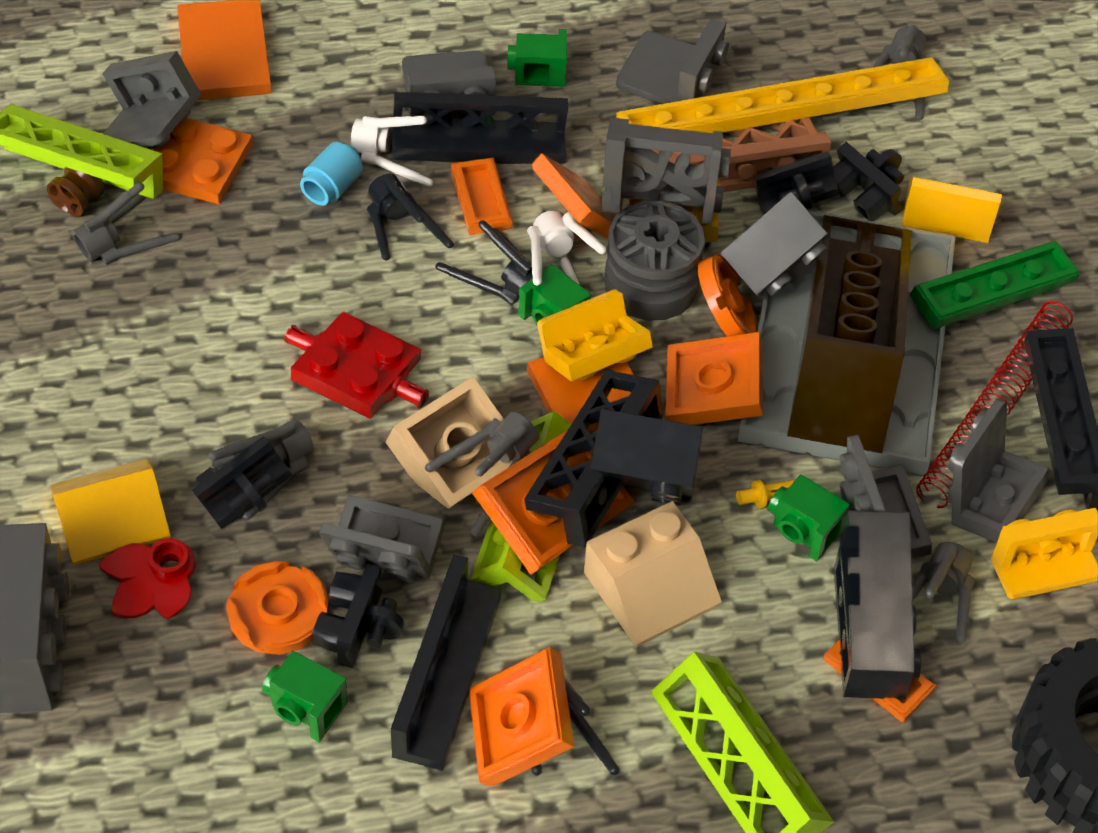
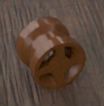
(74, 191)

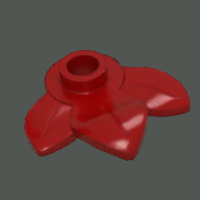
(146, 582)

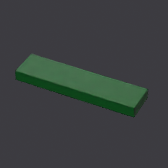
(994, 284)

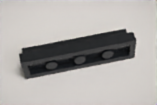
(479, 135)
(1065, 411)
(591, 491)
(444, 668)

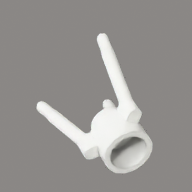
(374, 135)
(555, 236)

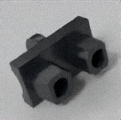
(875, 174)
(808, 179)
(241, 482)
(361, 598)

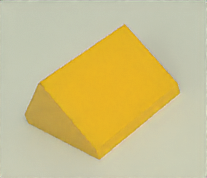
(950, 209)
(110, 510)

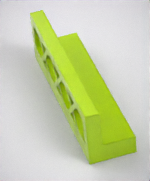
(81, 150)
(496, 558)
(753, 740)

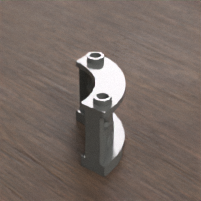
(642, 174)

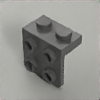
(673, 69)
(448, 74)
(154, 98)
(988, 482)
(882, 491)
(386, 538)

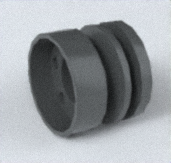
(654, 259)

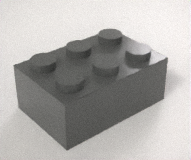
(29, 618)

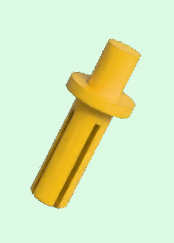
(759, 493)

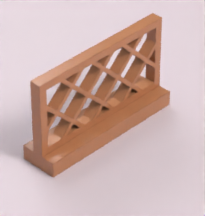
(765, 151)

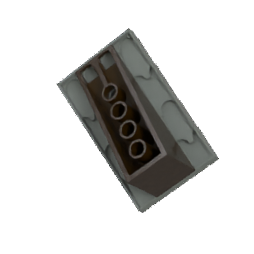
(854, 348)

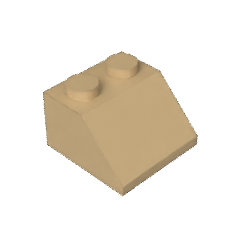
(440, 428)
(652, 573)

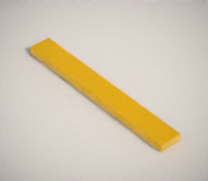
(796, 99)

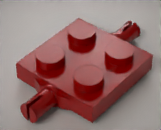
(356, 365)

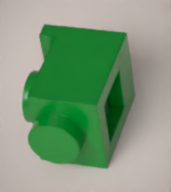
(539, 59)
(552, 296)
(809, 515)
(306, 693)

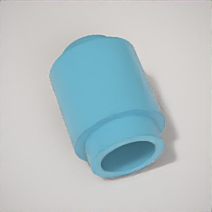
(331, 173)

